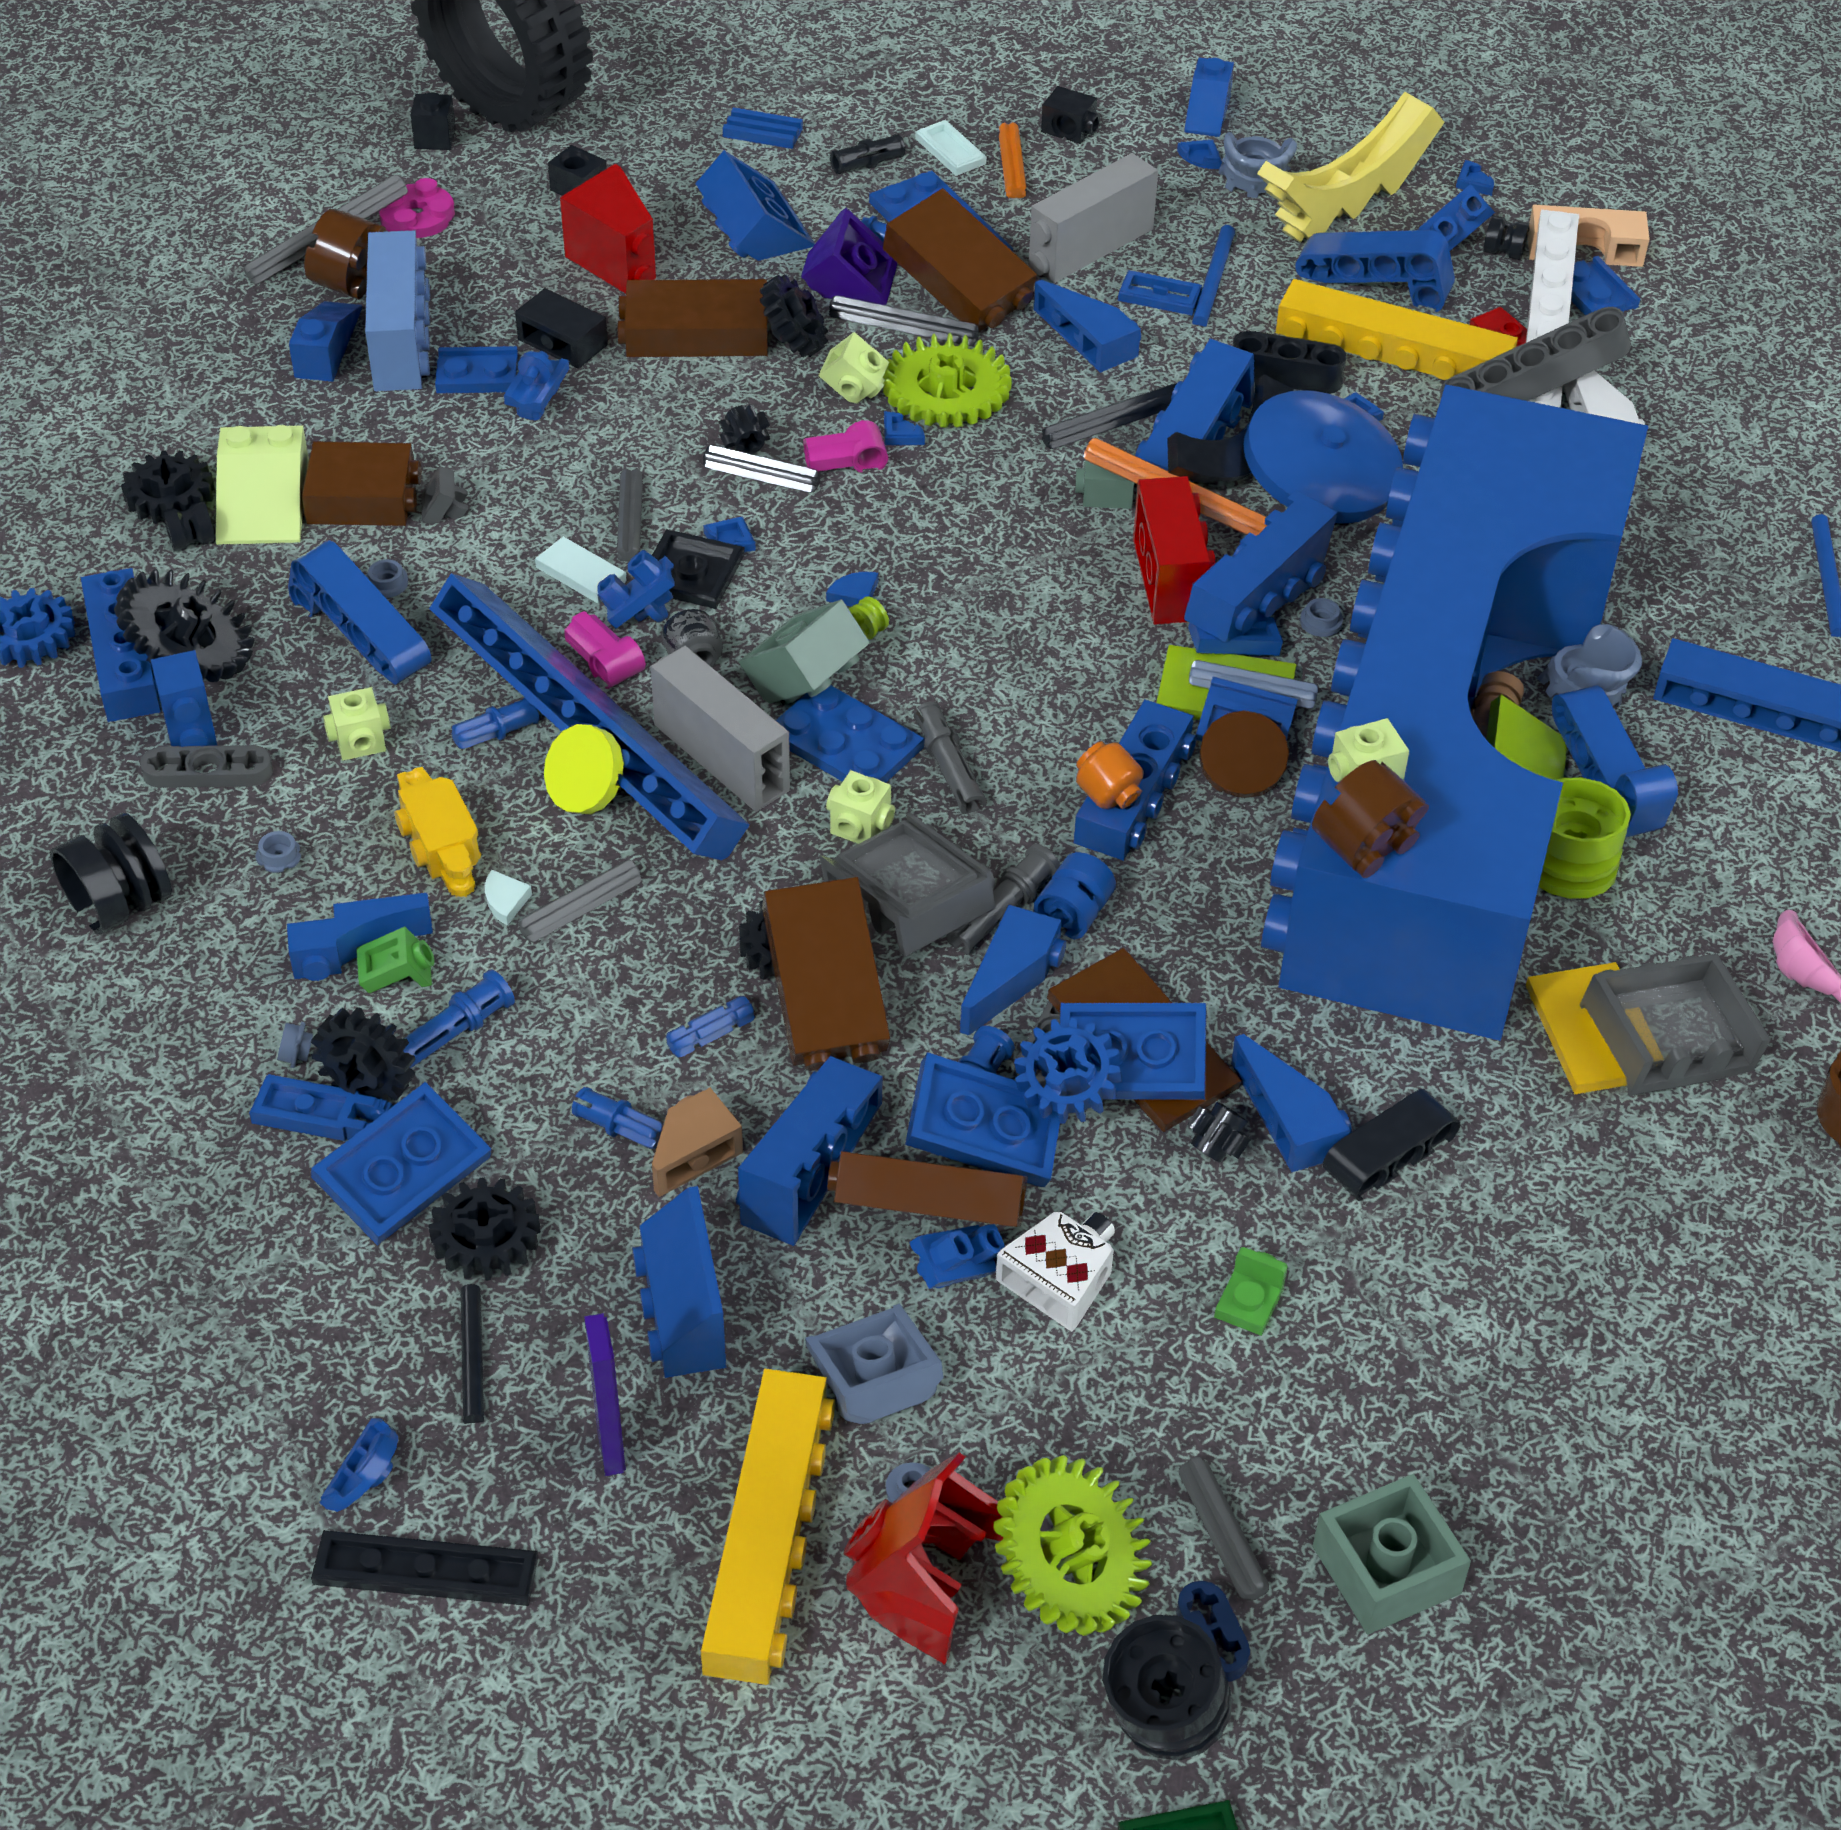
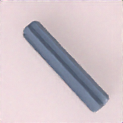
(1306, 692)

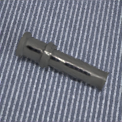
(1016, 886)

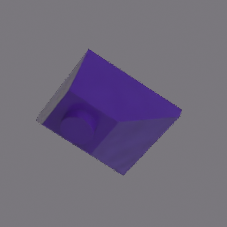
(850, 262)

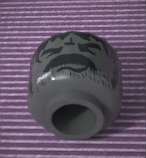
(696, 631)

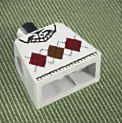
(1059, 1265)

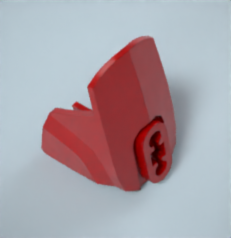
(893, 1569)

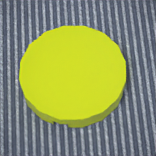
(583, 769)

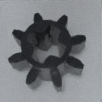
(744, 429)
(1219, 1132)

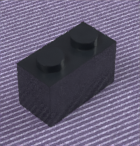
(561, 328)

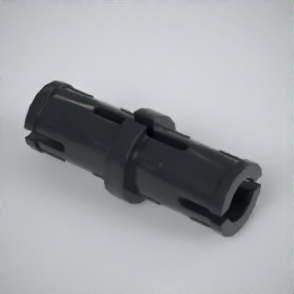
(887, 148)

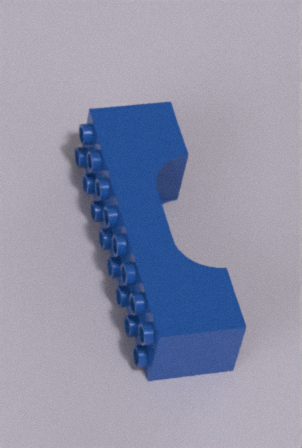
(1487, 564)

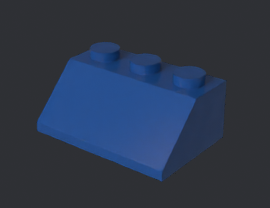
(751, 210)
(681, 1288)

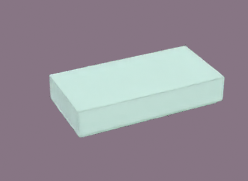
(950, 147)
(576, 567)

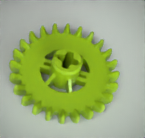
(946, 375)
(1092, 1535)

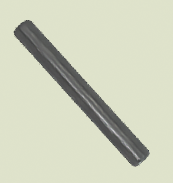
(296, 246)

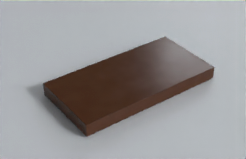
(1123, 980)

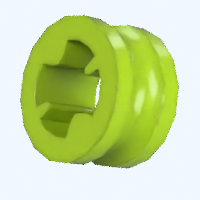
(870, 616)

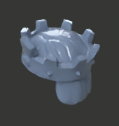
(1247, 156)
(1604, 660)

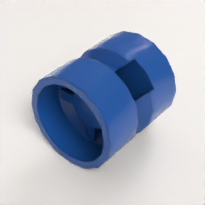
(1077, 893)

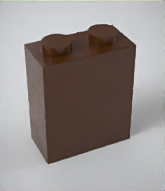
(361, 483)

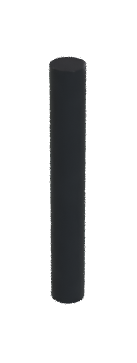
(472, 1354)

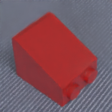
(609, 229)

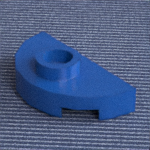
(364, 1466)

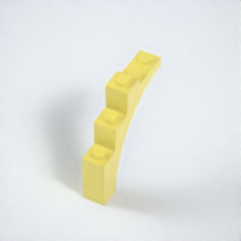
(1345, 186)

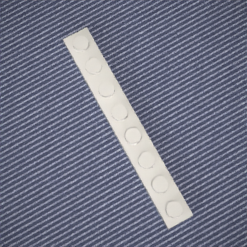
(1552, 281)

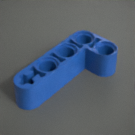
(1382, 256)
(333, 584)
(1608, 756)

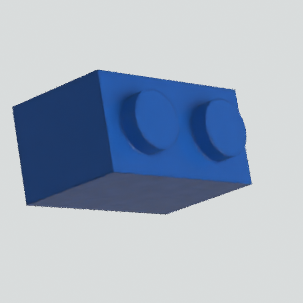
(184, 700)

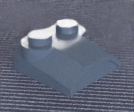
(877, 1365)

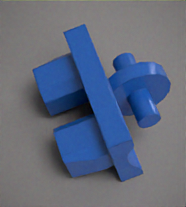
(1460, 217)
(535, 384)
(643, 595)
(957, 1254)

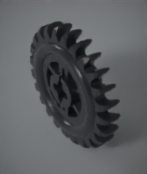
(186, 622)

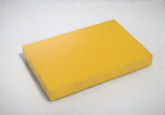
(1572, 1030)

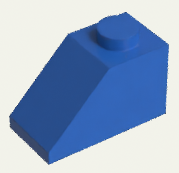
(1209, 96)

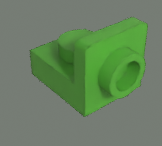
(394, 959)
(1252, 1290)

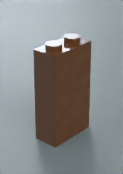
(959, 261)
(693, 318)
(825, 973)
(928, 1189)

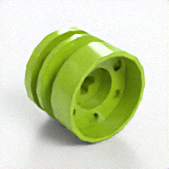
(1585, 840)

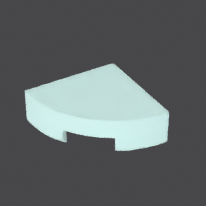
(505, 895)

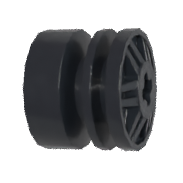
(115, 870)
(1151, 1662)

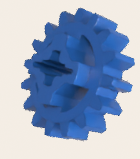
(28, 627)
(1062, 1051)

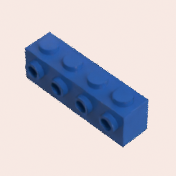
(122, 673)

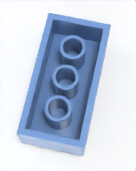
(397, 311)

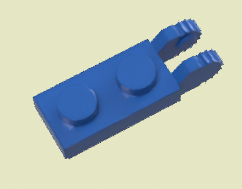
(313, 1108)

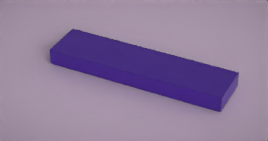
(605, 1393)

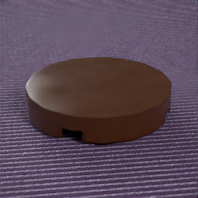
(1243, 754)

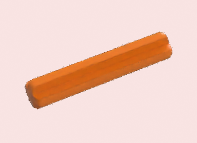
(1012, 160)

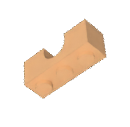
(1616, 233)

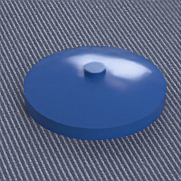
(1323, 451)

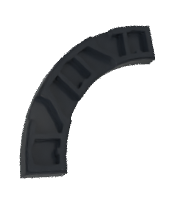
(1218, 459)

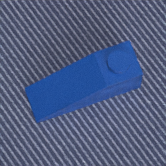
(1088, 325)
(322, 340)
(1013, 965)
(1291, 1106)

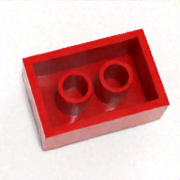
(1169, 545)

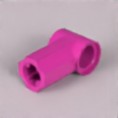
(857, 447)
(604, 651)

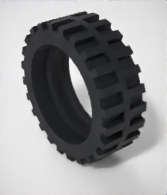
(489, 77)

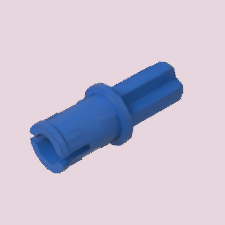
(494, 723)
(618, 1118)

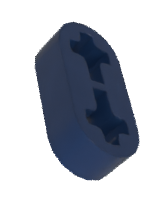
(1223, 1625)

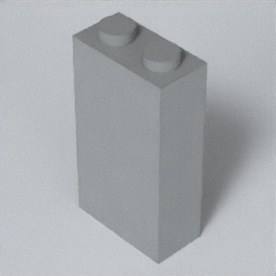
(1092, 217)
(721, 728)

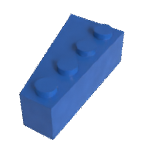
(1206, 401)
(1264, 570)
(791, 1164)

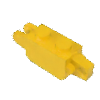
(440, 829)

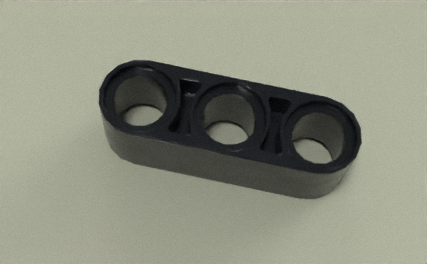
(1295, 361)
(1390, 1142)

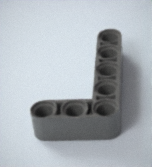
(1551, 358)

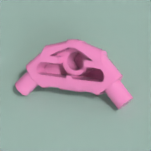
(1802, 958)

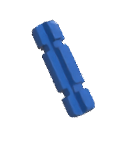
(710, 1026)

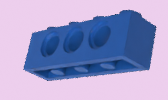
(1157, 742)

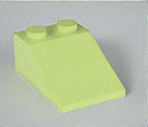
(260, 484)

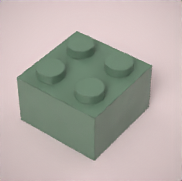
(805, 653)
(1391, 1553)

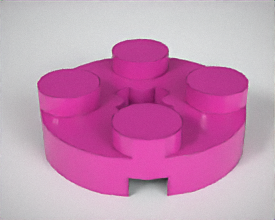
(424, 194)

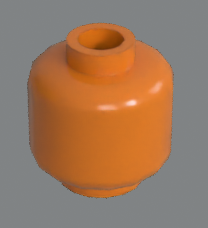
(1109, 775)

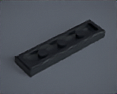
(425, 1568)

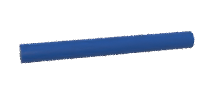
(1213, 276)
(1828, 572)

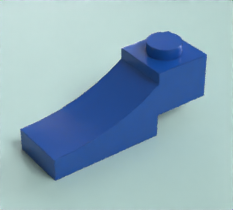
(325, 945)

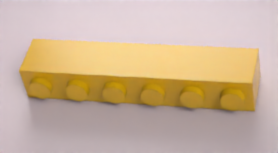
(1386, 331)
(765, 1528)

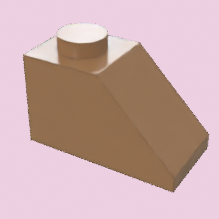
(694, 1140)

